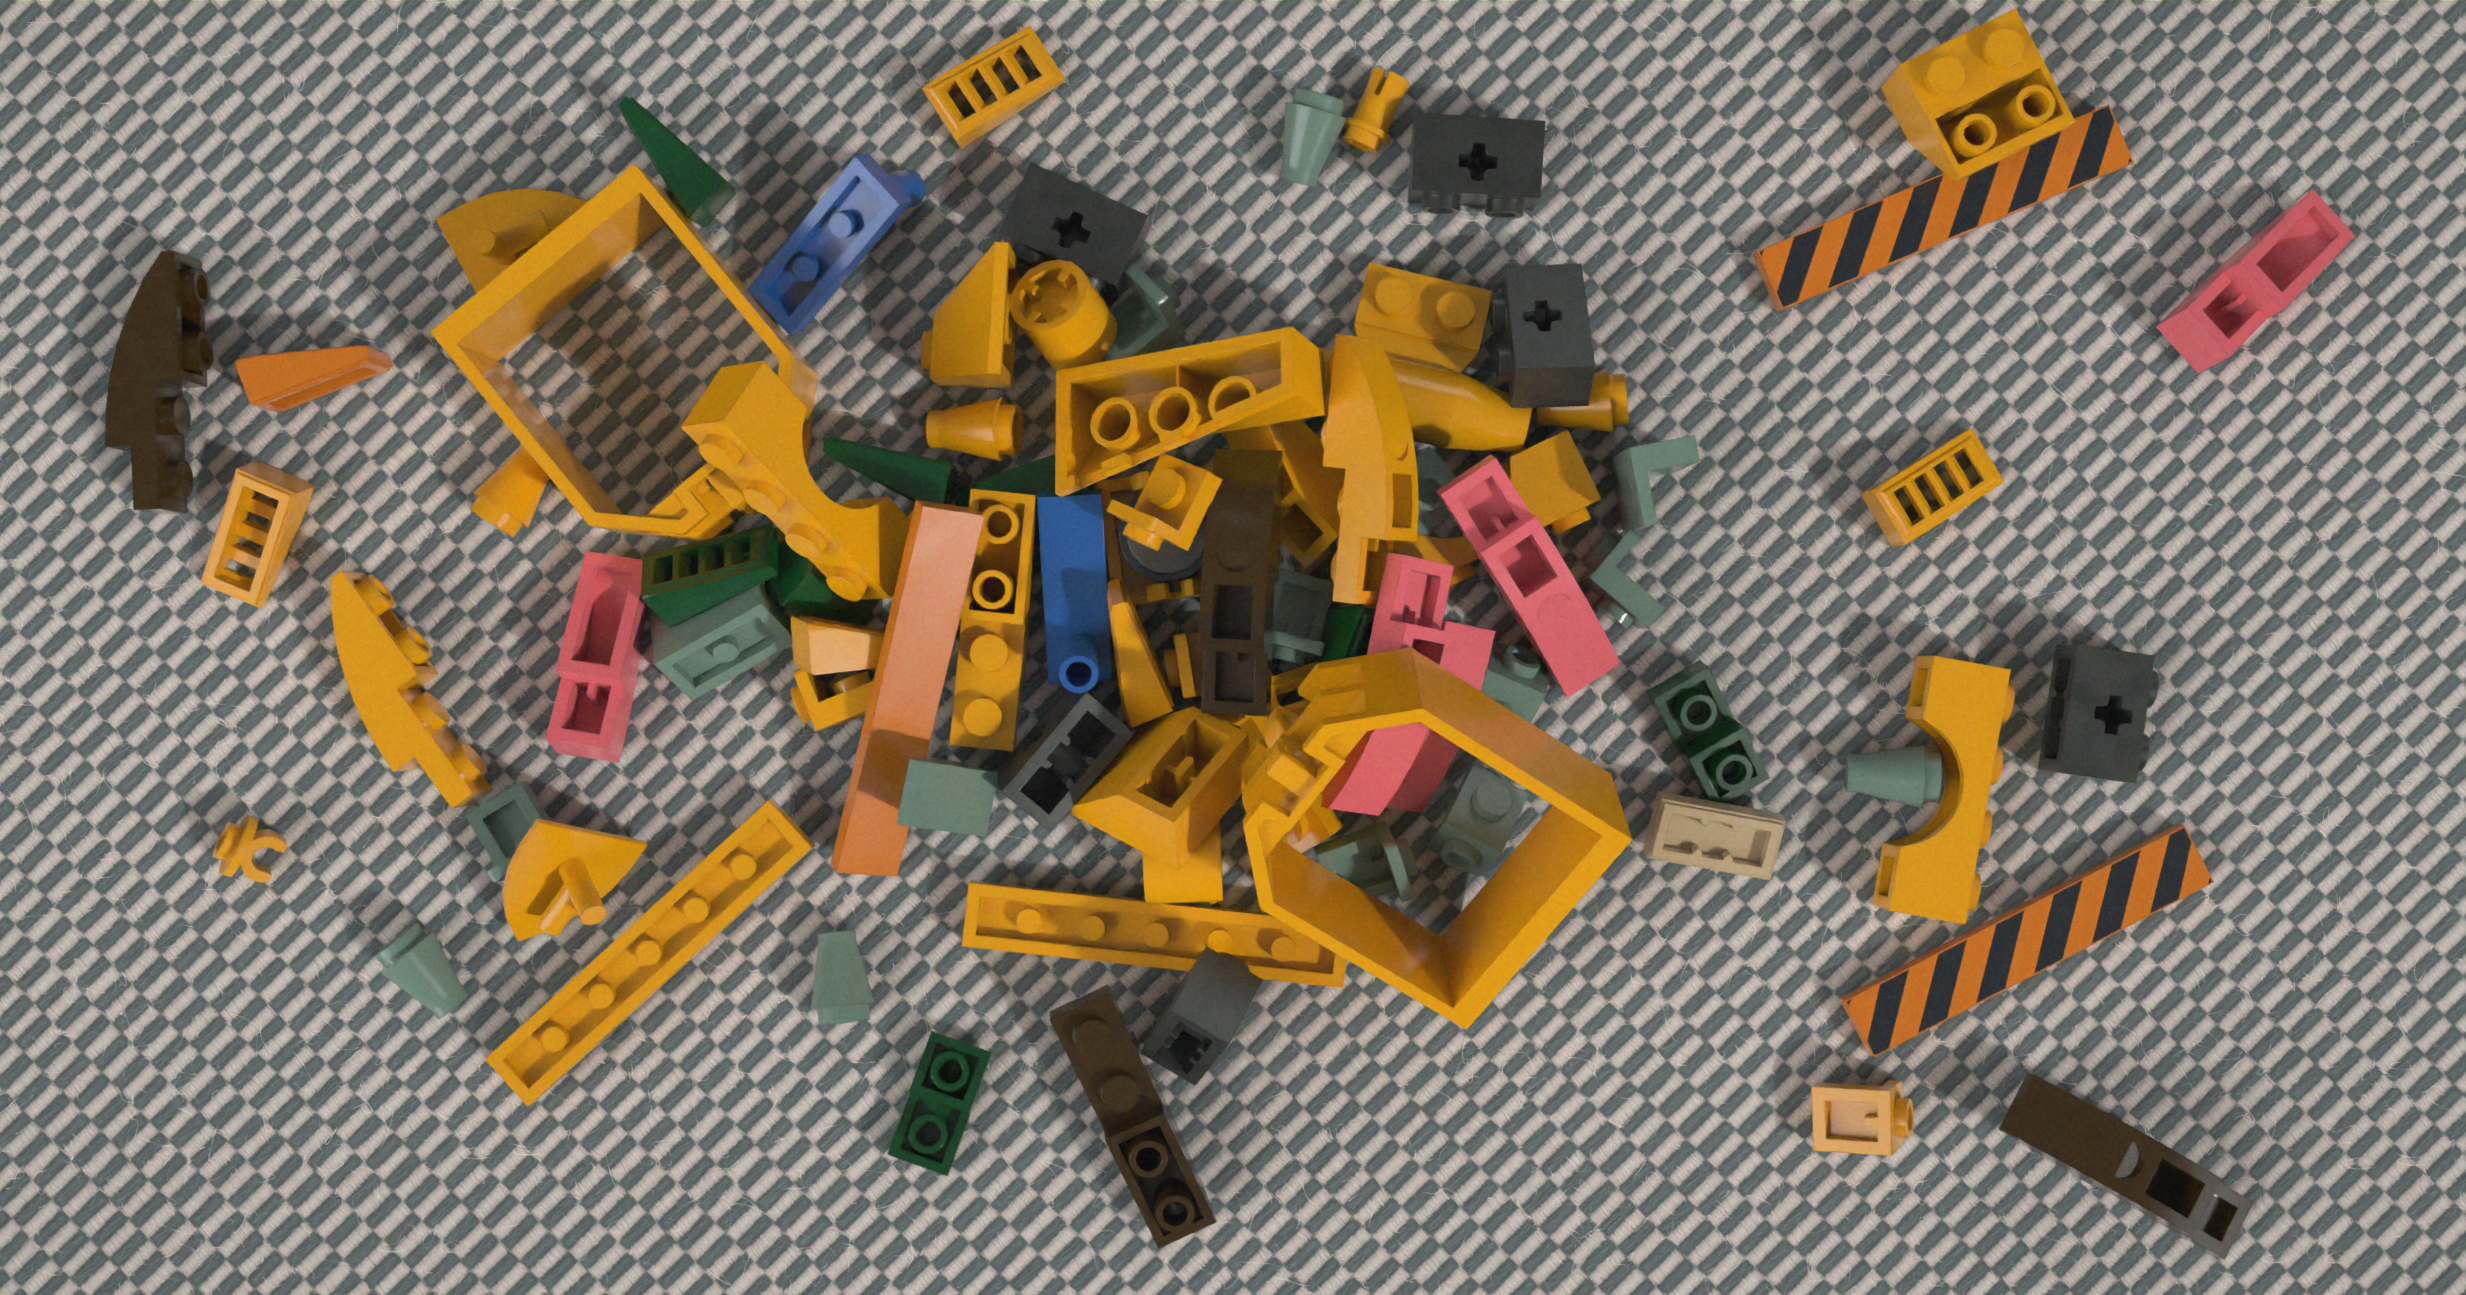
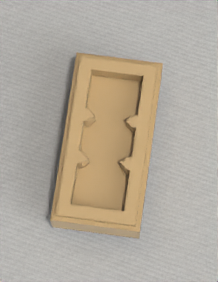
(1714, 835)

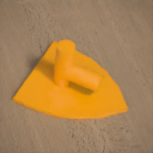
(501, 228)
(563, 875)

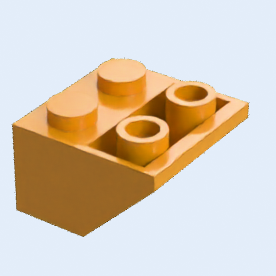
(1977, 98)
(1168, 785)

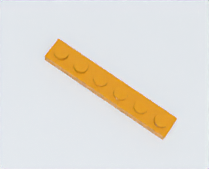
(1141, 933)
(650, 952)

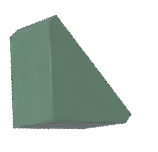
(947, 796)

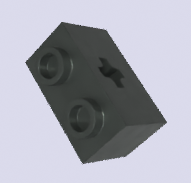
(1507, 151)
(1055, 203)
(1545, 336)
(2088, 746)
(1061, 757)
(1202, 1015)

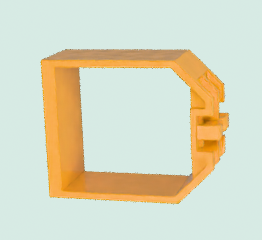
(550, 279)
(1517, 905)

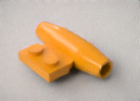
(1430, 338)

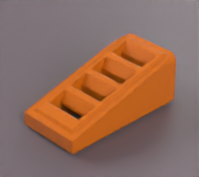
(297, 377)

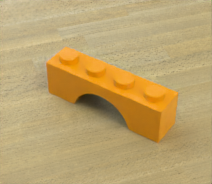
(754, 434)
(1551, 484)
(1936, 865)

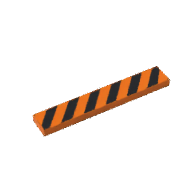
(1939, 211)
(2026, 940)

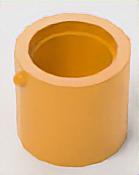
(1063, 315)
(1196, 880)

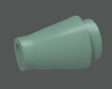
(1309, 134)
(1898, 775)
(422, 970)
(840, 980)

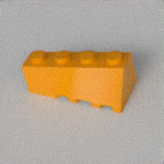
(1156, 401)

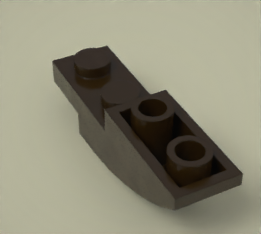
(154, 359)
(1239, 582)
(1133, 1116)
(2126, 1164)

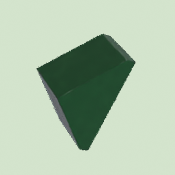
(805, 592)

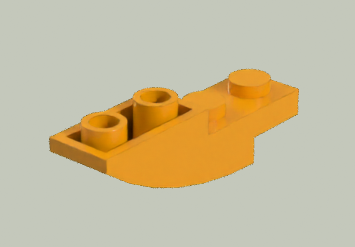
(1374, 443)
(995, 623)
(384, 675)

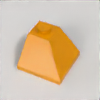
(975, 328)

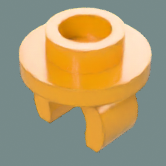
(240, 842)

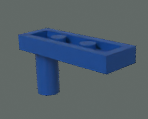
(834, 240)
(1074, 588)

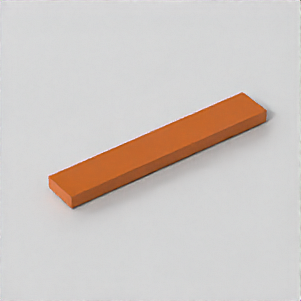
(906, 684)

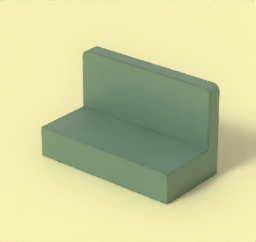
(1632, 473)
(720, 641)

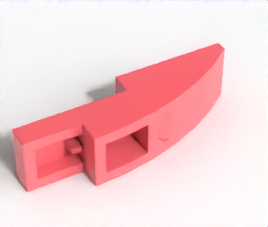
(1530, 575)
(1406, 616)

